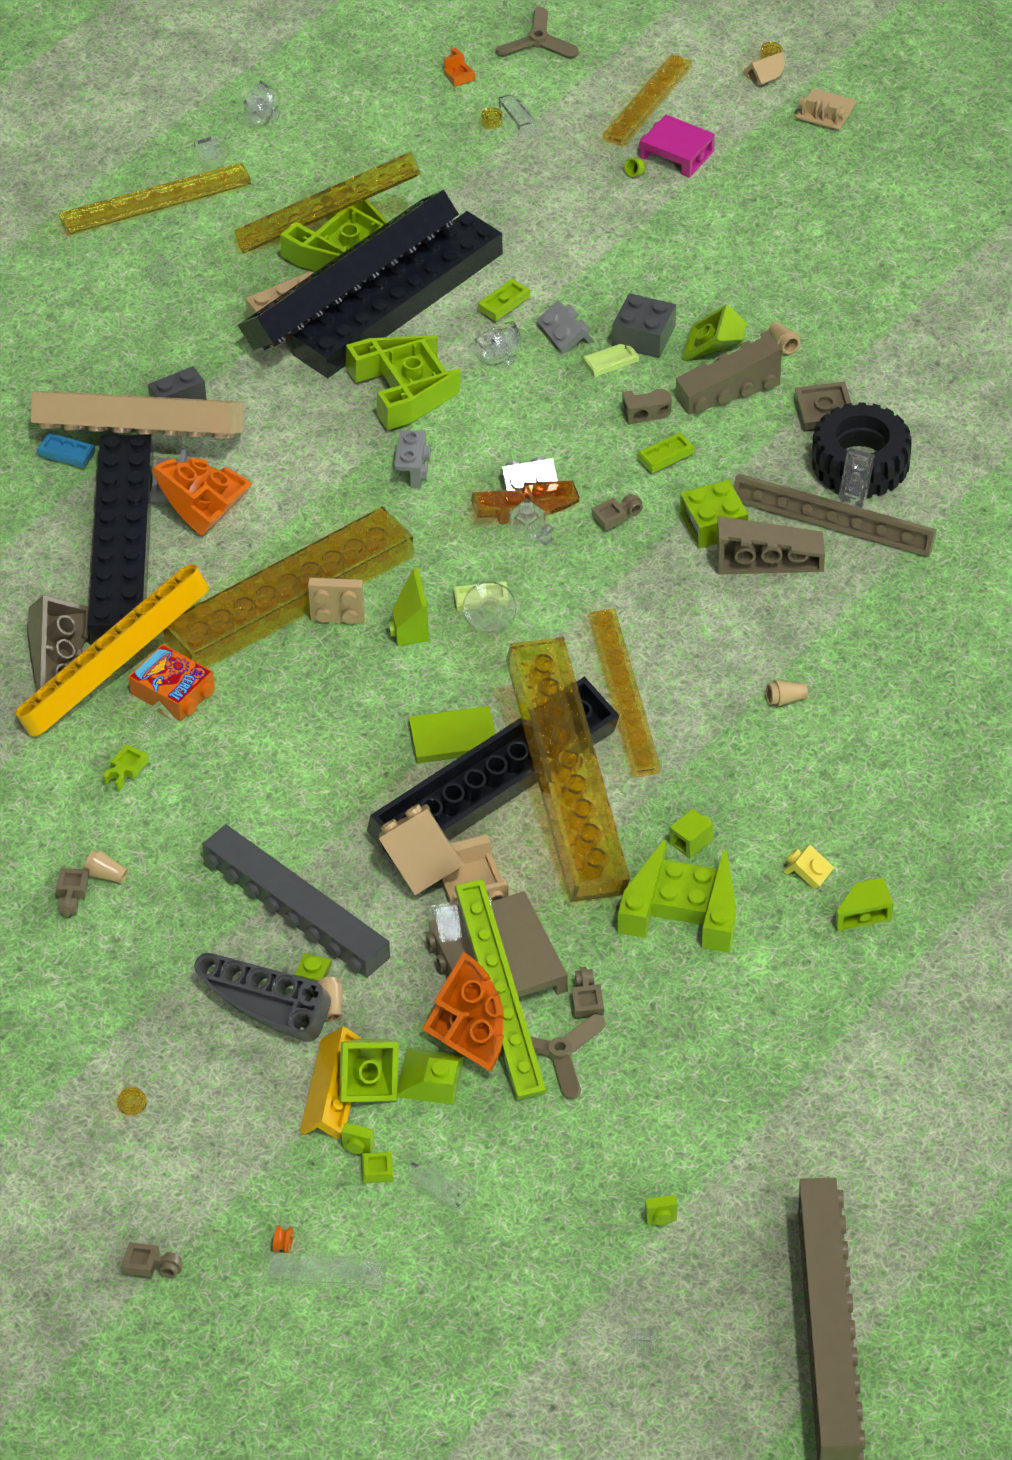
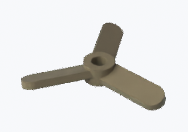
(539, 37)
(569, 1044)

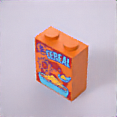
(173, 681)

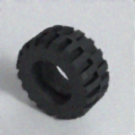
(864, 427)

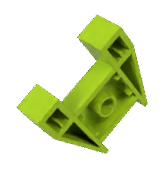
(340, 233)
(412, 371)
(681, 894)

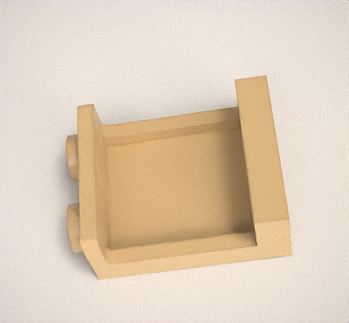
(419, 848)
(477, 865)

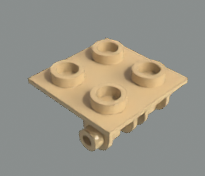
(825, 109)

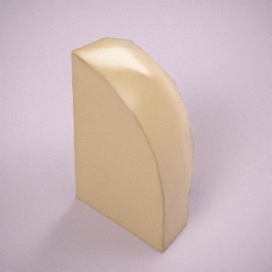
(765, 69)

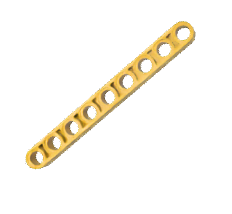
(112, 650)

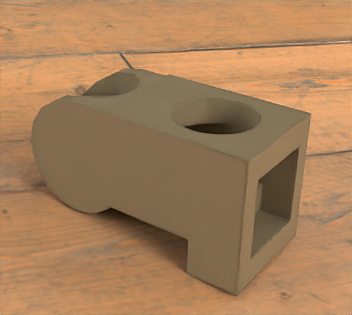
(646, 406)

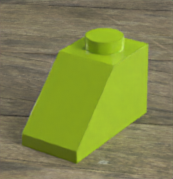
(865, 905)

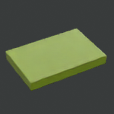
(450, 733)

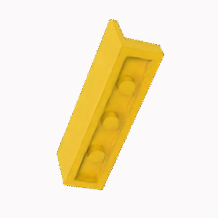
(323, 1105)

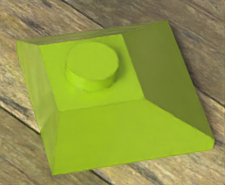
(714, 333)
(410, 613)
(368, 1070)
(430, 1076)

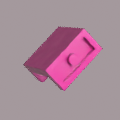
(678, 143)

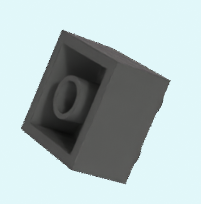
(644, 324)

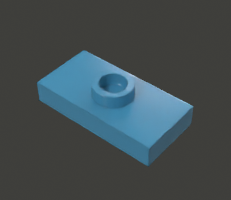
(66, 450)

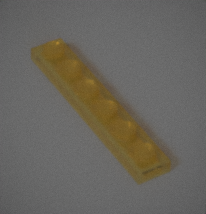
(647, 100)

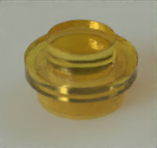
(131, 1101)

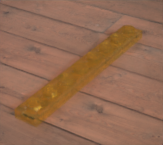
(154, 198)
(328, 201)
(624, 693)

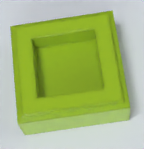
(377, 1167)

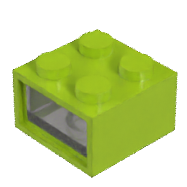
(703, 506)

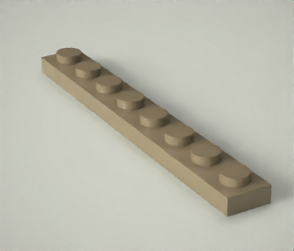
(835, 515)

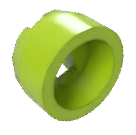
(634, 164)

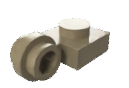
(613, 513)
(71, 886)
(587, 996)
(144, 1258)

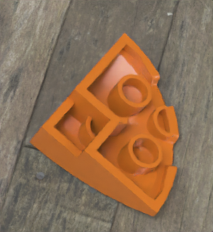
(200, 491)
(469, 1014)

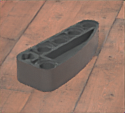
(268, 1003)

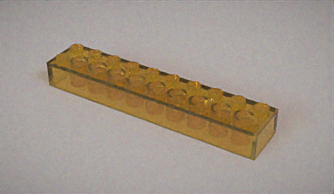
(281, 593)
(567, 769)

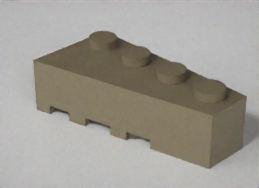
(732, 375)
(767, 548)

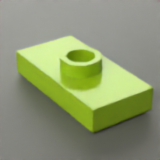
(665, 452)

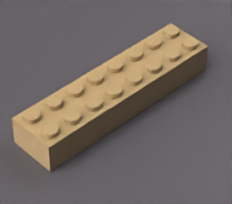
(131, 412)

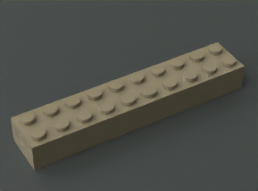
(830, 1321)

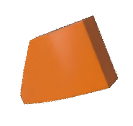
(457, 70)

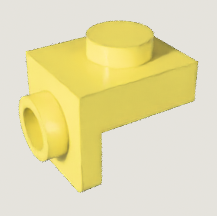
(809, 866)

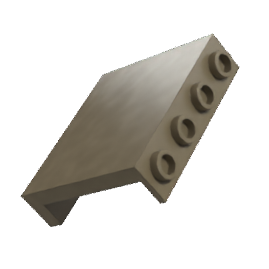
(525, 942)

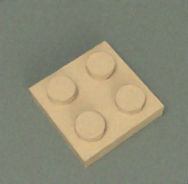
(336, 600)

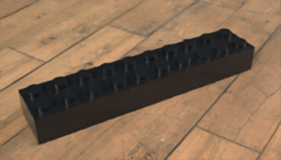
(348, 271)
(398, 293)
(120, 530)
(487, 774)

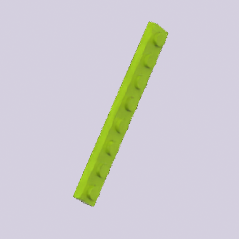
(490, 954)

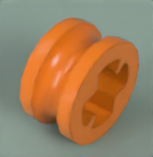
(283, 1239)

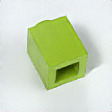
(691, 833)

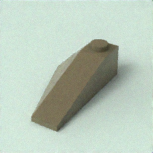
(55, 635)

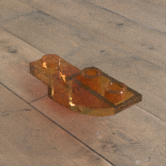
(548, 496)

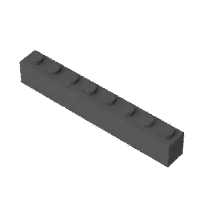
(296, 901)

